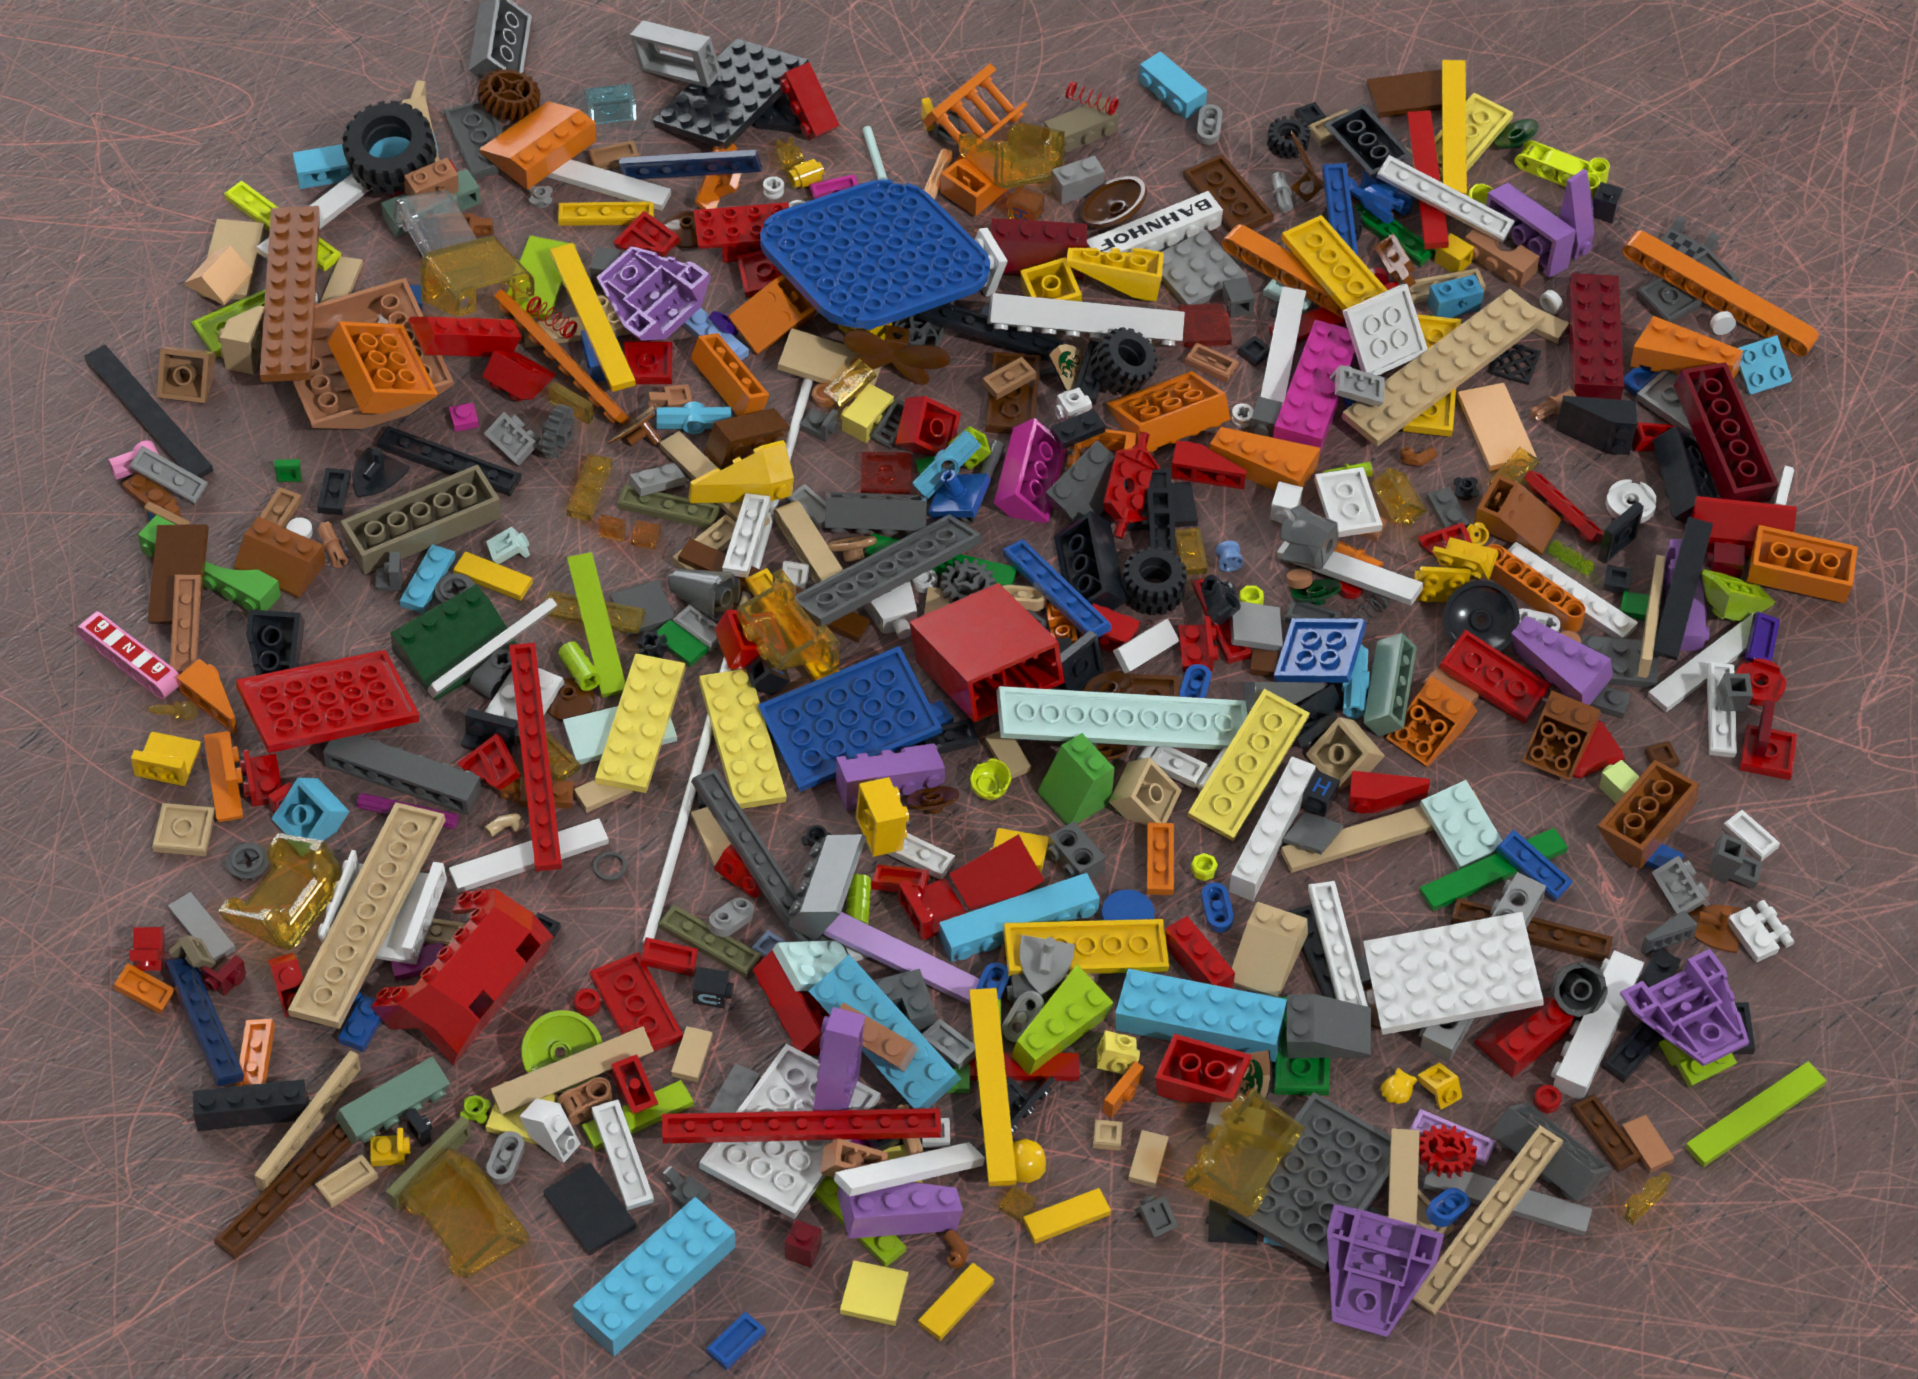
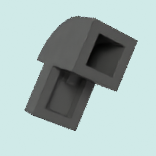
(1731, 863)

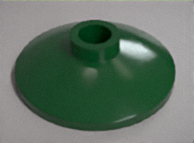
(1516, 134)
(1317, 591)

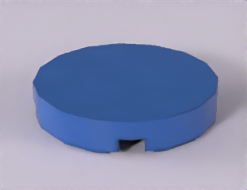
(1127, 906)

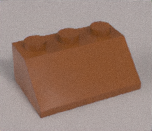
(282, 555)

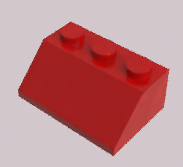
(1525, 1035)

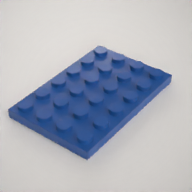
(849, 714)

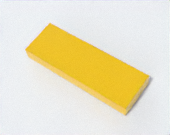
(493, 576)
(1066, 1215)
(956, 1301)

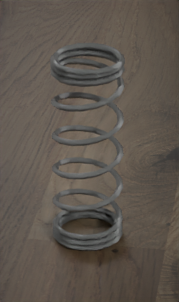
(1376, 602)

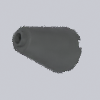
(706, 590)
(1579, 988)

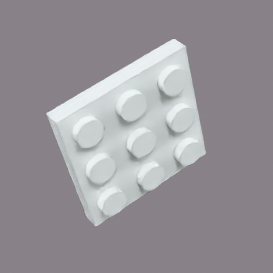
(1385, 330)

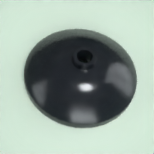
(1482, 600)

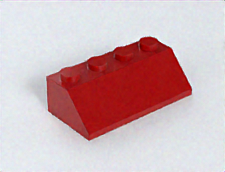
(465, 335)
(1738, 520)
(798, 1010)

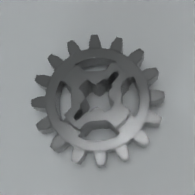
(558, 431)
(968, 579)

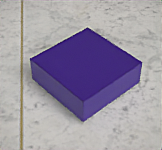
(722, 322)

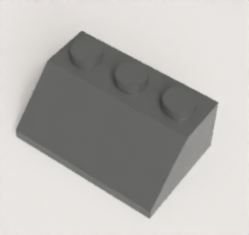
(1083, 484)

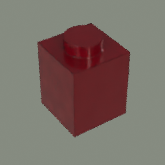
(1726, 559)
(803, 1243)

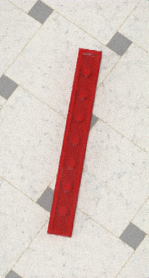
(1425, 161)

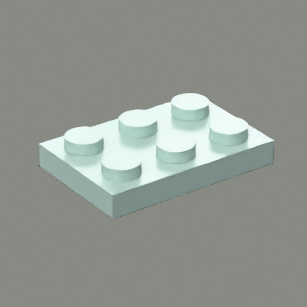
(1461, 824)
(808, 961)

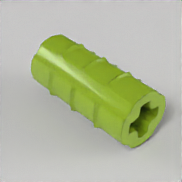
(579, 666)
(859, 898)

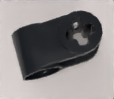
(1220, 599)

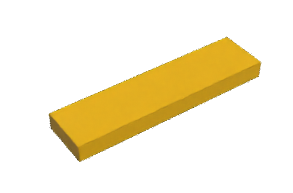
(602, 213)

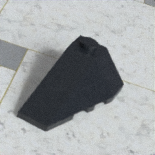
(274, 640)

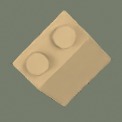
(243, 340)
(1344, 750)
(1145, 793)

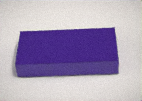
(1762, 637)

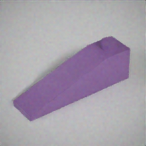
(1578, 213)

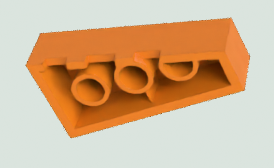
(1678, 348)
(1267, 458)

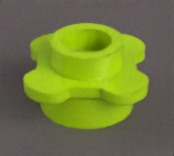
(479, 1103)

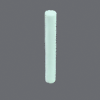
(874, 153)

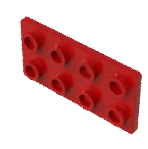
(733, 228)

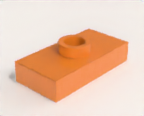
(144, 988)
(1123, 1090)

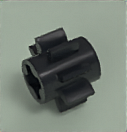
(653, 639)

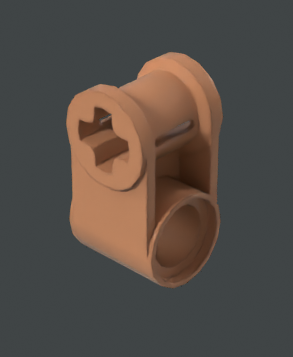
(584, 1099)

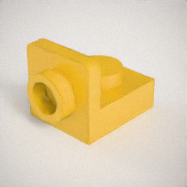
(1442, 1084)
(390, 1149)

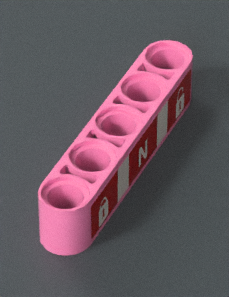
(129, 655)

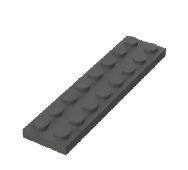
(887, 569)

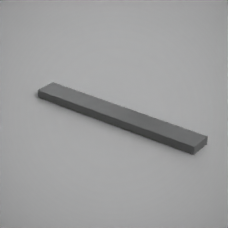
(749, 847)

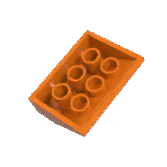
(541, 143)
(380, 366)
(1171, 409)

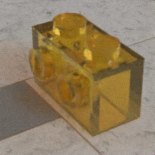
(1399, 497)

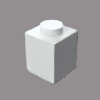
(1284, 500)

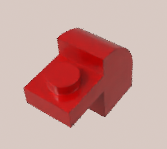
(148, 948)

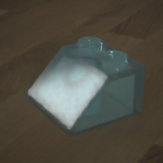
(610, 103)

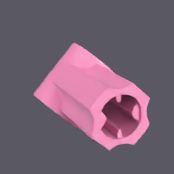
(121, 463)

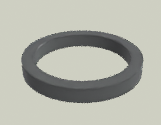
(610, 854)

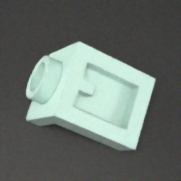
(507, 545)

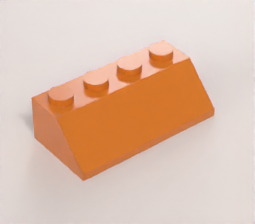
(1802, 564)

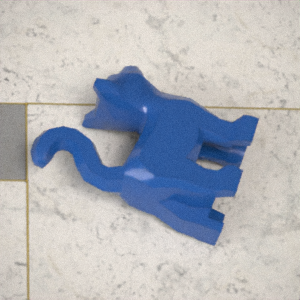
(1381, 197)

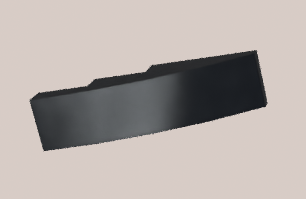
(1161, 511)

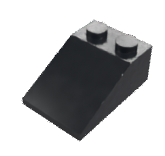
(1599, 422)

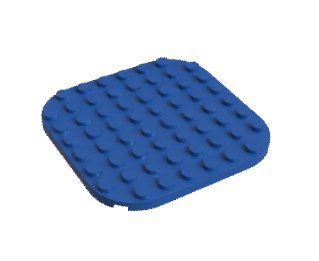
(874, 253)

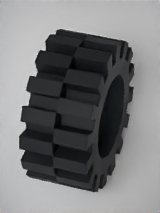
(1282, 128)

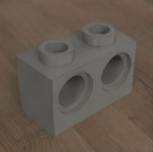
(1080, 850)

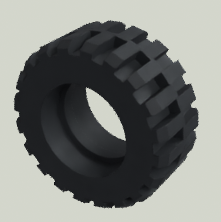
(380, 123)

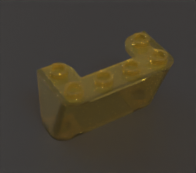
(463, 268)
(1243, 1153)

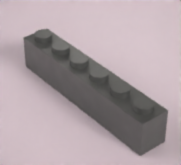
(404, 772)

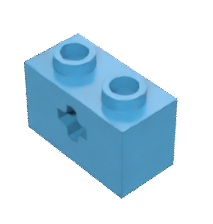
(1455, 297)

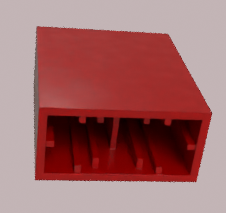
(985, 645)

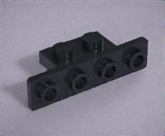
(1321, 716)
(1019, 1102)

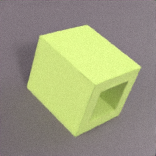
(1617, 780)

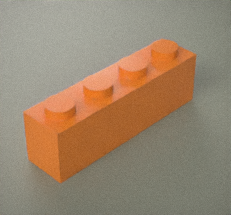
(729, 375)

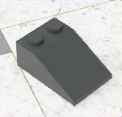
(1327, 1027)

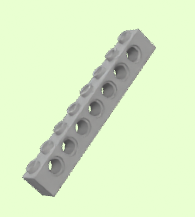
(1520, 890)

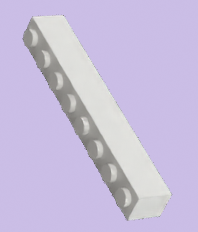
(1083, 317)

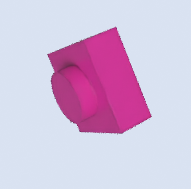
(463, 417)

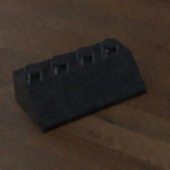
(1367, 140)
(1683, 471)
(1090, 561)

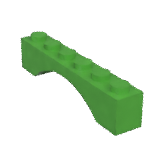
(247, 587)

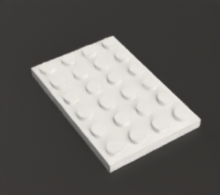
(1453, 973)
(780, 1171)

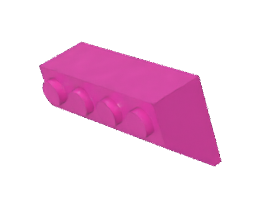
(1028, 472)

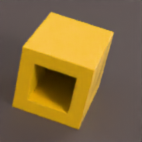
(1455, 257)

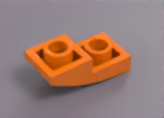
(1059, 625)

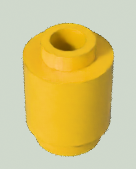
(806, 174)

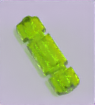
(1571, 557)

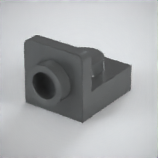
(820, 424)
(390, 576)
(1156, 1215)

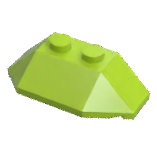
(1733, 597)

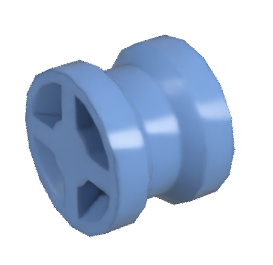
(1229, 556)

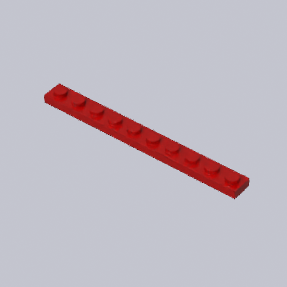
(535, 757)
(801, 1125)

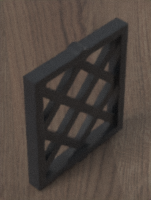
(1511, 375)

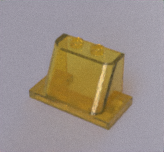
(784, 629)

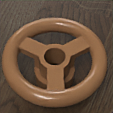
(852, 546)

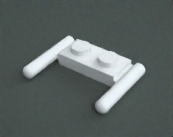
(1181, 766)

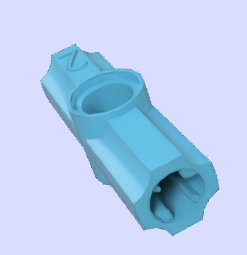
(691, 418)
(958, 451)
(1355, 691)

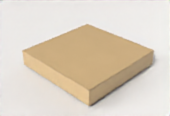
(184, 829)

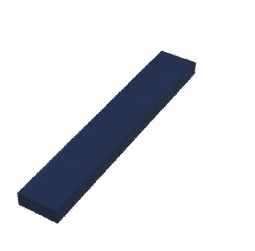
(691, 164)
(204, 1022)

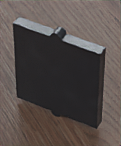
(1227, 1229)

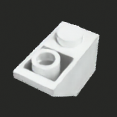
(550, 1128)

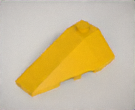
(1132, 272)

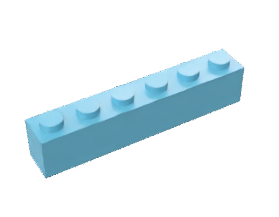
(329, 164)
(983, 928)

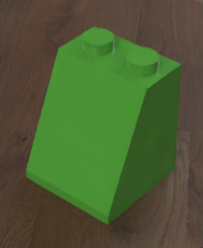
(1077, 781)

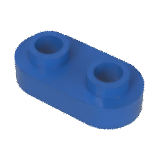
(1192, 687)
(1218, 909)
(991, 971)
(1447, 1207)

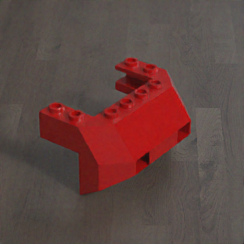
(470, 975)

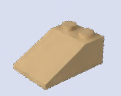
(1269, 949)

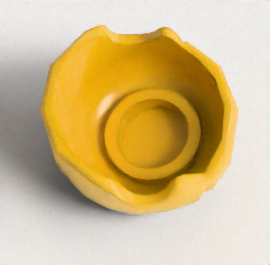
(1029, 1160)

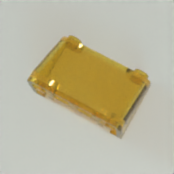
(1020, 161)
(290, 893)
(465, 1213)

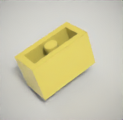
(865, 412)

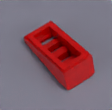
(1646, 433)

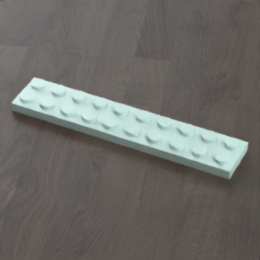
(1119, 718)

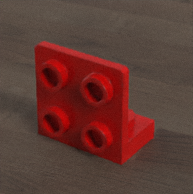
(929, 909)

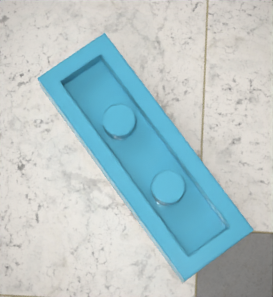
(423, 584)

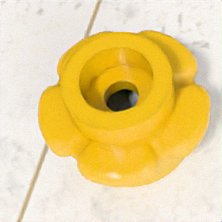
(1483, 533)

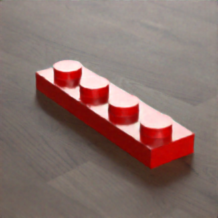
(1557, 501)

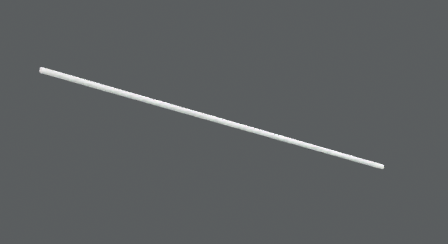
(707, 730)

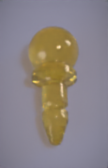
(186, 710)

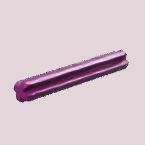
(385, 805)

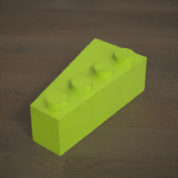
(1064, 1019)

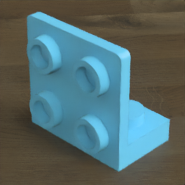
(1763, 365)

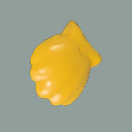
(1398, 1087)

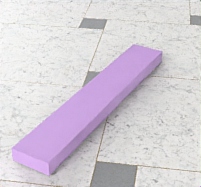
(902, 956)

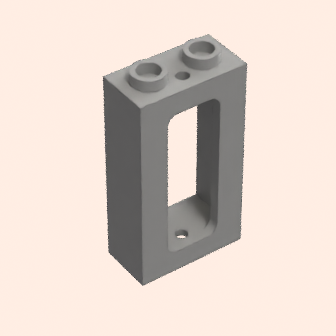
(671, 65)

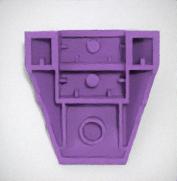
(653, 292)
(1692, 1009)
(1376, 1267)

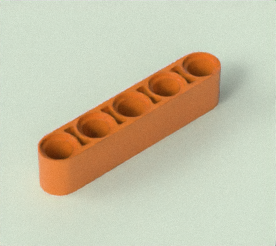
(1537, 590)

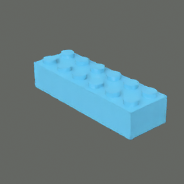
(1210, 1013)
(928, 1073)
(654, 1276)

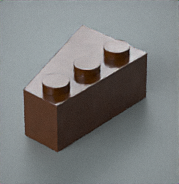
(743, 434)

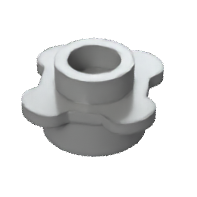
(540, 196)

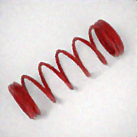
(1113, 104)
(539, 306)

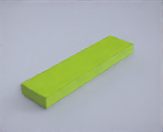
(670, 1101)

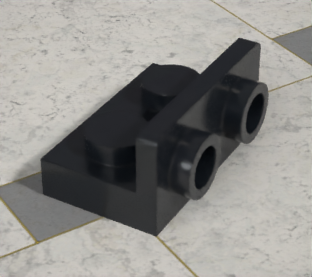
(483, 725)

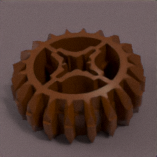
(508, 94)

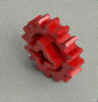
(1446, 1151)

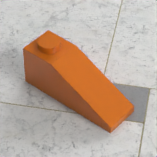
(203, 687)

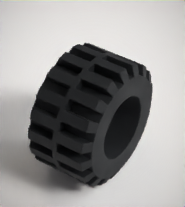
(1138, 358)
(1155, 565)

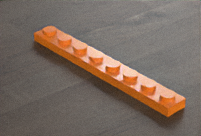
(567, 364)

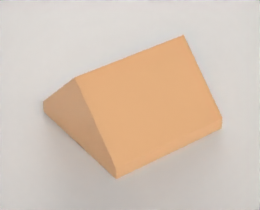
(220, 275)

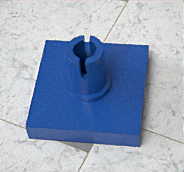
(959, 495)

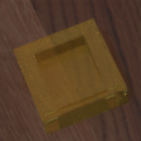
(1017, 1203)

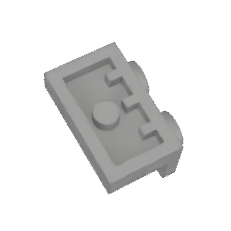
(1358, 385)
(512, 438)
(1680, 885)

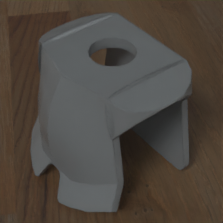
(1310, 538)

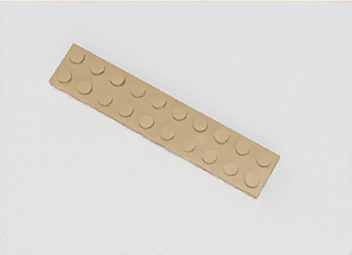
(1445, 366)
(366, 915)

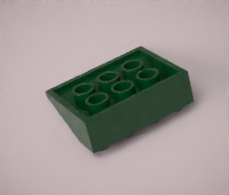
(447, 637)

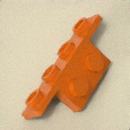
(717, 186)
(224, 775)

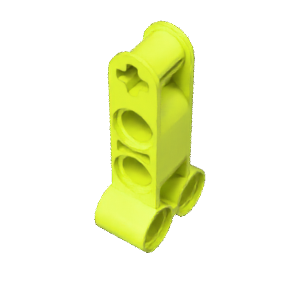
(1560, 166)

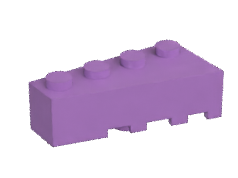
(1563, 661)
(909, 771)
(901, 1210)

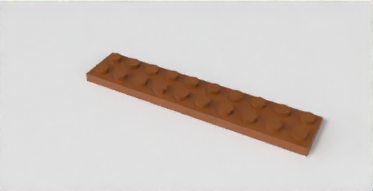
(290, 294)

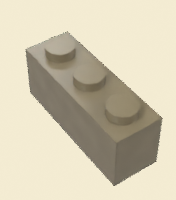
(1085, 124)

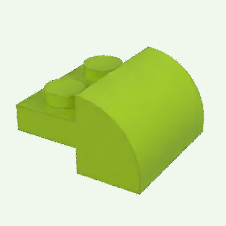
(1690, 1069)

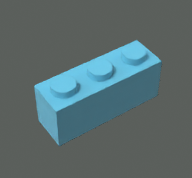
(1172, 85)

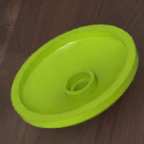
(554, 1030)

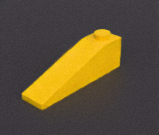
(762, 473)

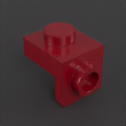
(226, 978)

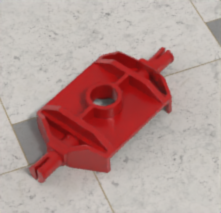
(1136, 467)

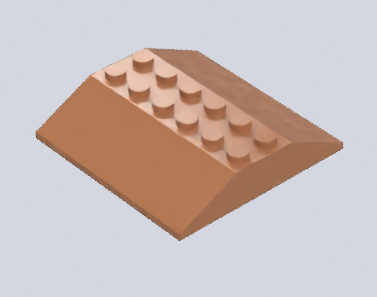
(327, 395)

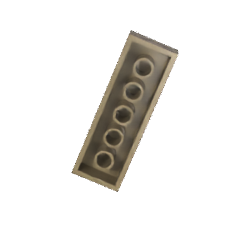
(421, 518)

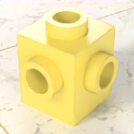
(1116, 1052)

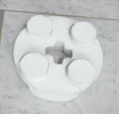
(1622, 490)

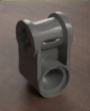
(492, 673)

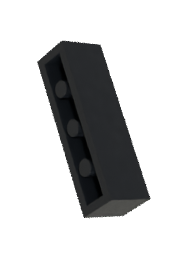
(249, 1105)

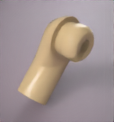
(503, 821)

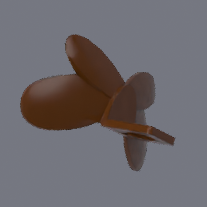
(1308, 175)
(907, 359)

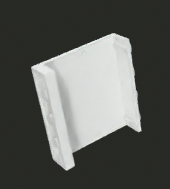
(413, 920)

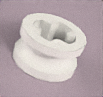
(773, 193)
(1244, 409)

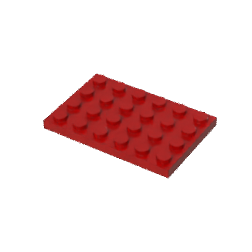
(327, 701)

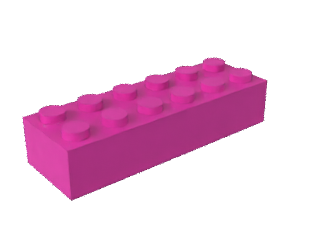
(1311, 395)

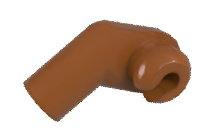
(1410, 458)
(959, 1249)

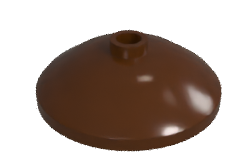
(1114, 202)

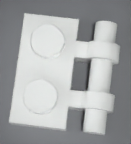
(1754, 935)

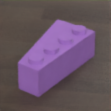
(1535, 228)
(1696, 629)
(839, 1060)

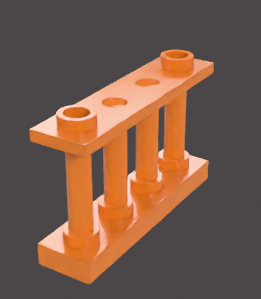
(969, 91)

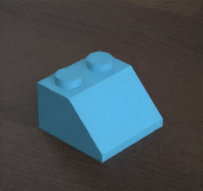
(310, 810)

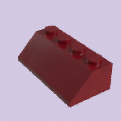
(1036, 242)

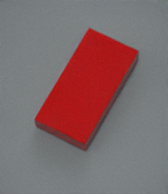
(887, 878)
(668, 956)

